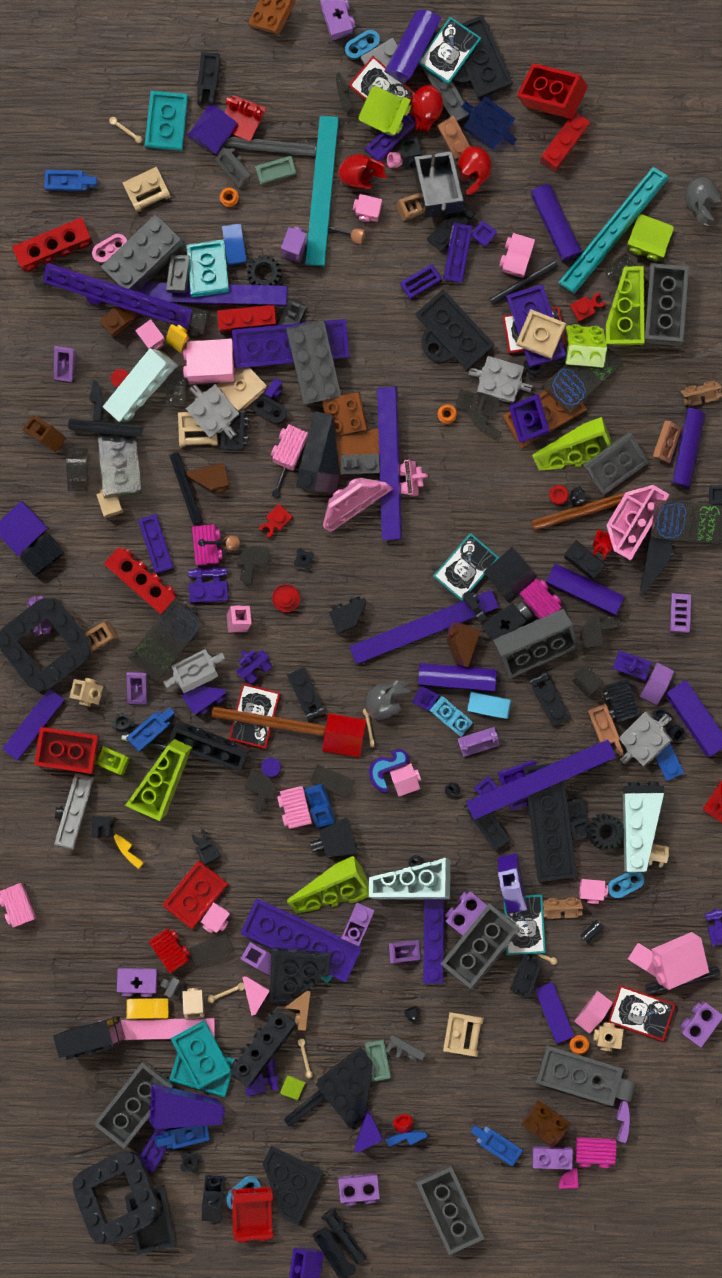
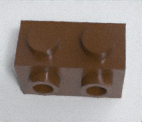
(545, 1123)

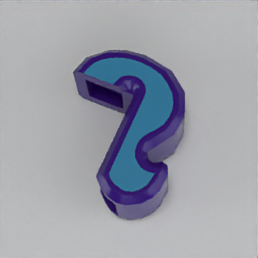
(385, 764)

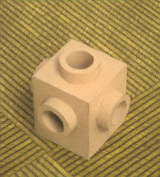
(86, 692)
(615, 1039)

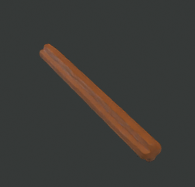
(577, 512)
(268, 721)

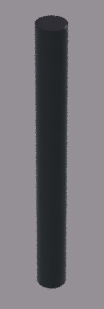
(523, 282)

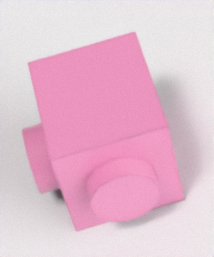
(367, 208)
(150, 335)
(238, 618)
(405, 779)
(593, 890)
(215, 918)

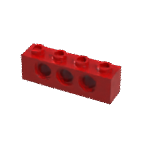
(41, 242)
(115, 564)

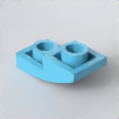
(489, 705)
(451, 716)

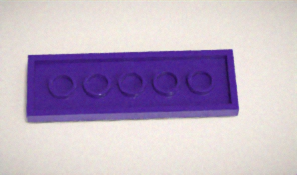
(271, 345)
(283, 930)

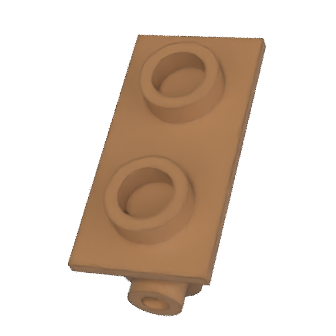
(708, 390)
(553, 907)

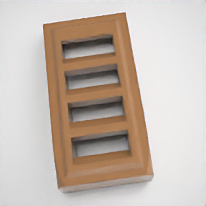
(403, 212)
(109, 631)

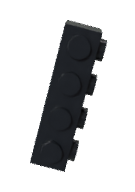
(262, 1049)

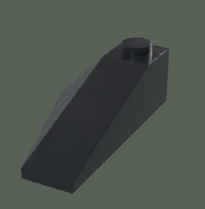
(319, 463)

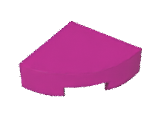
(569, 1179)

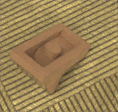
(301, 1003)

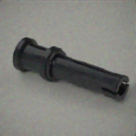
(339, 1228)

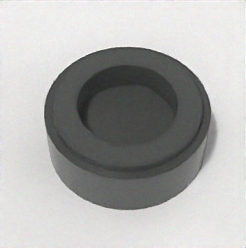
(525, 611)

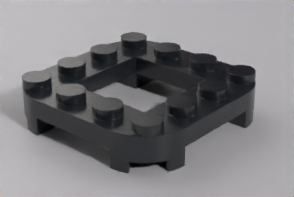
(67, 627)
(148, 1204)

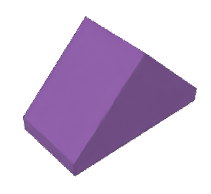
(64, 363)
(657, 684)
(137, 688)
(404, 951)

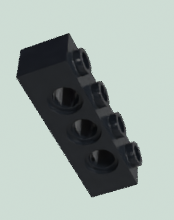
(211, 746)

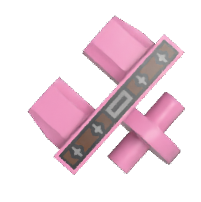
(414, 478)

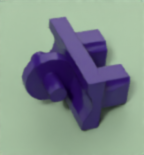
(252, 662)
(632, 665)

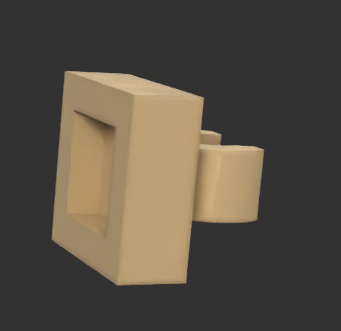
(659, 853)

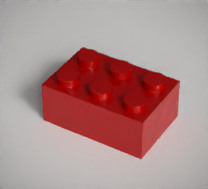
(552, 91)
(67, 750)

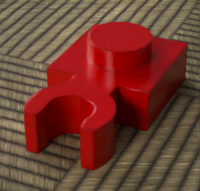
(585, 308)
(277, 518)
(602, 543)

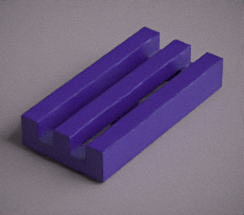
(407, 289)

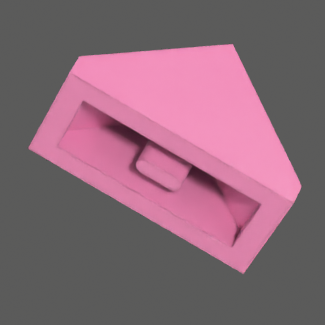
(643, 958)
(255, 993)
(593, 1012)

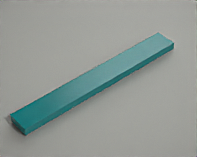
(322, 191)
(613, 230)

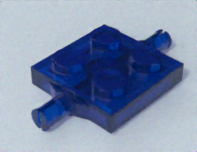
(489, 123)

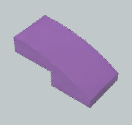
(624, 1116)

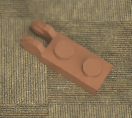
(604, 726)

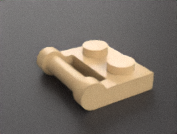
(144, 184)
(188, 424)
(456, 1034)

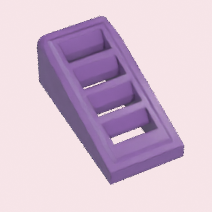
(676, 628)

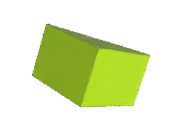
(113, 761)

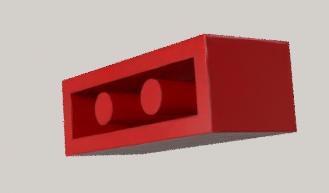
(564, 142)
(246, 318)

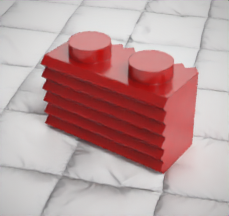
(170, 950)

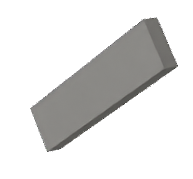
(74, 811)

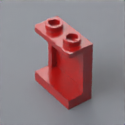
(252, 1214)

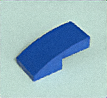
(234, 244)
(320, 805)
(412, 1137)

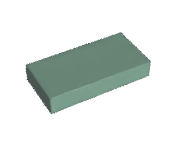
(275, 170)
(377, 1053)

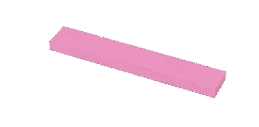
(160, 1027)

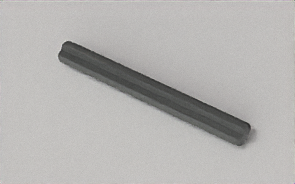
(271, 146)

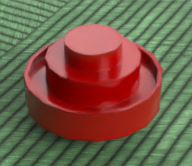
(286, 598)

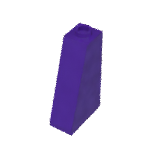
(182, 1109)

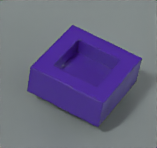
(483, 234)
(274, 389)
(425, 698)
(485, 785)

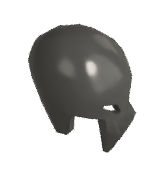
(700, 197)
(381, 699)

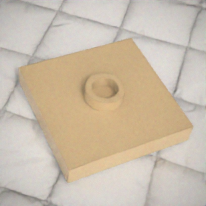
(540, 334)
(244, 389)

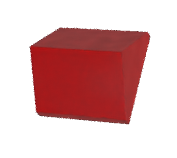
(344, 735)

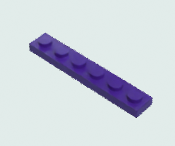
(433, 941)

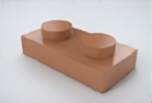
(453, 136)
(667, 442)

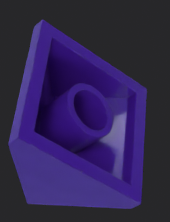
(212, 129)
(529, 419)
(369, 1133)

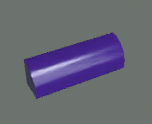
(412, 45)
(555, 222)
(688, 448)
(584, 589)
(457, 677)
(695, 718)

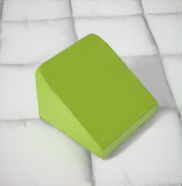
(292, 1087)

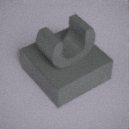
(173, 987)

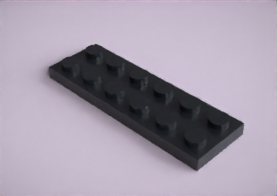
(551, 831)

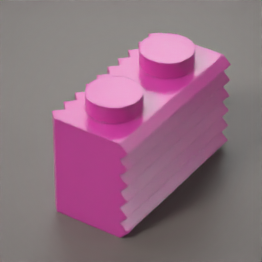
(209, 553)
(539, 599)
(595, 1151)

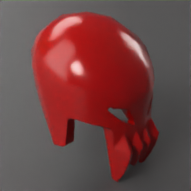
(428, 105)
(477, 163)
(356, 171)

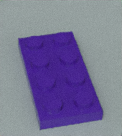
(520, 305)

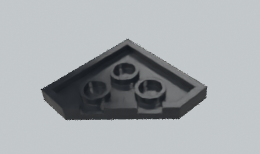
(295, 972)
(348, 1086)
(291, 1182)

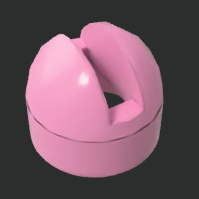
(394, 159)

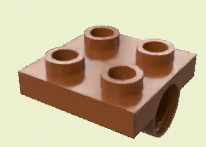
(271, 15)
(347, 413)

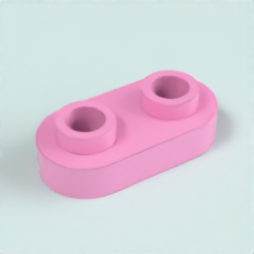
(108, 247)

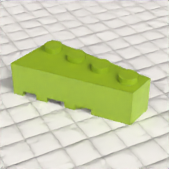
(160, 783)

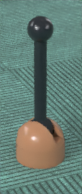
(357, 235)
(230, 542)

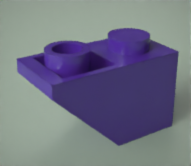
(203, 697)

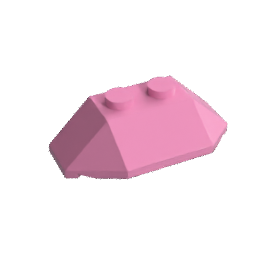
(352, 500)
(633, 519)

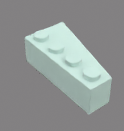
(139, 385)
(639, 825)
(418, 882)

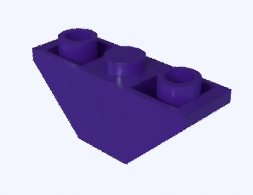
(511, 883)

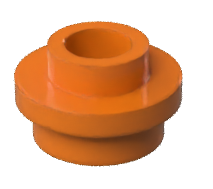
(229, 191)
(449, 408)
(583, 1049)

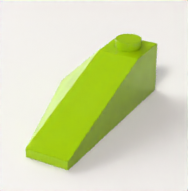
(626, 315)
(574, 447)
(338, 884)

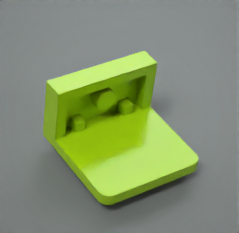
(384, 111)
(649, 238)
(585, 346)

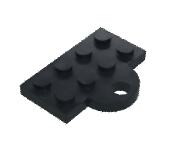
(484, 65)
(452, 332)

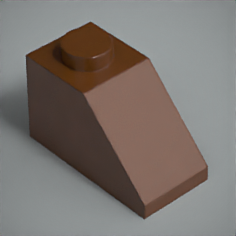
(118, 320)
(44, 433)
(211, 477)
(462, 642)

